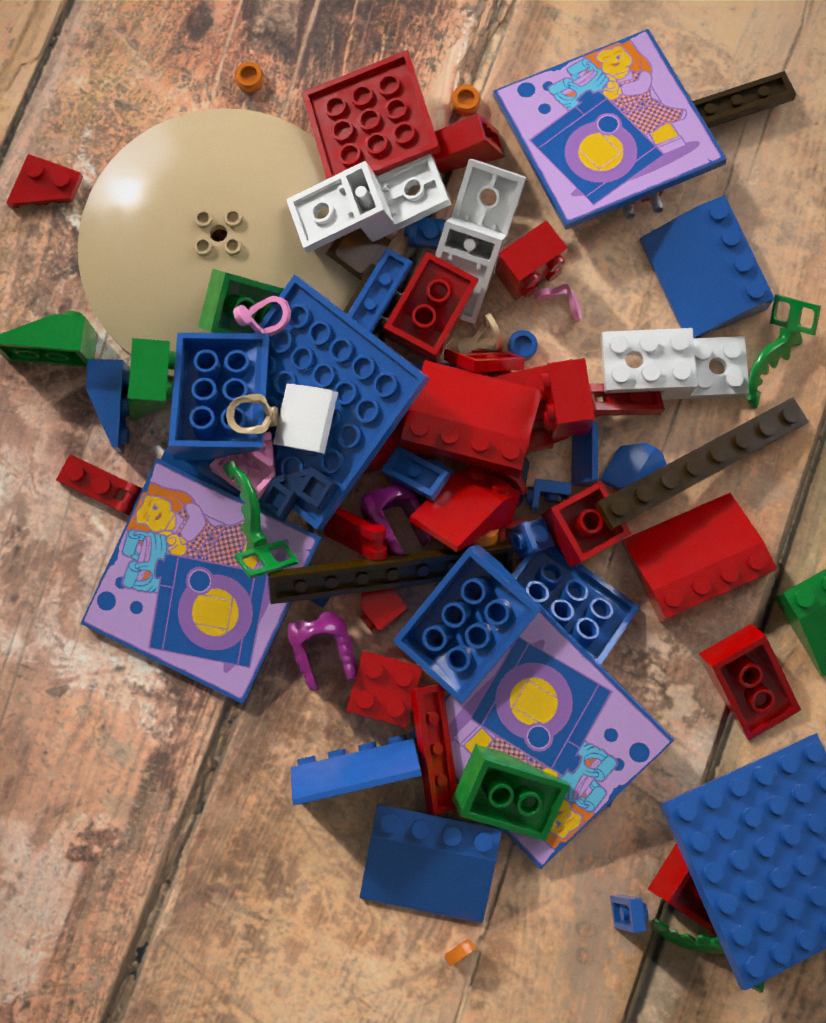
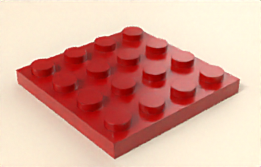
(372, 118)

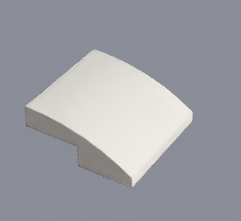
(305, 418)

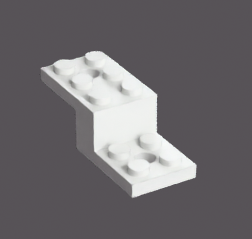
(367, 202)
(480, 230)
(674, 364)

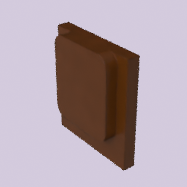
(357, 252)

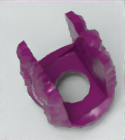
(392, 496)
(327, 624)

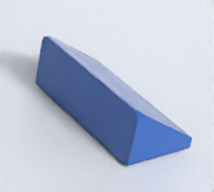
(585, 458)

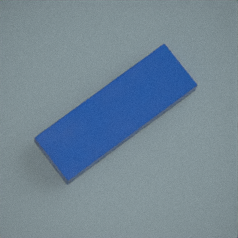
(380, 289)

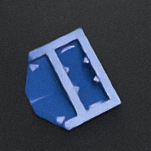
(632, 464)

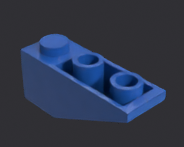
(108, 387)

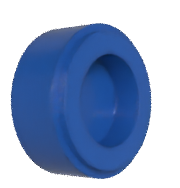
(523, 344)

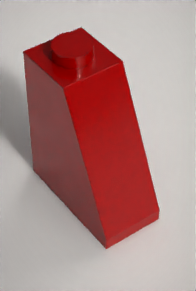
(465, 140)

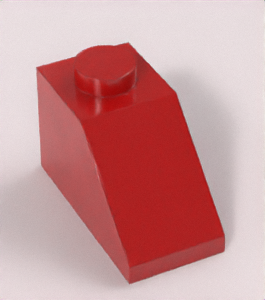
(381, 609)

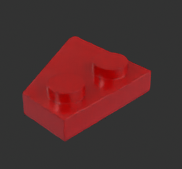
(44, 183)
(485, 361)

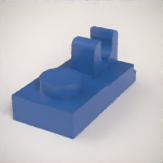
(416, 473)
(629, 913)

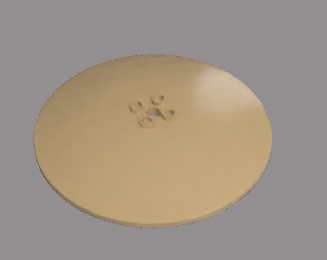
(164, 195)

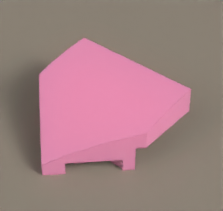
(257, 465)

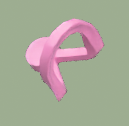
(563, 289)
(243, 316)

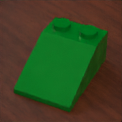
(228, 292)
(52, 340)
(149, 377)
(806, 612)
(509, 793)

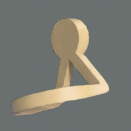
(467, 344)
(271, 419)

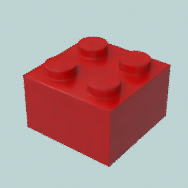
(531, 261)
(567, 398)
(579, 526)
(383, 689)

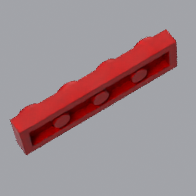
(434, 748)

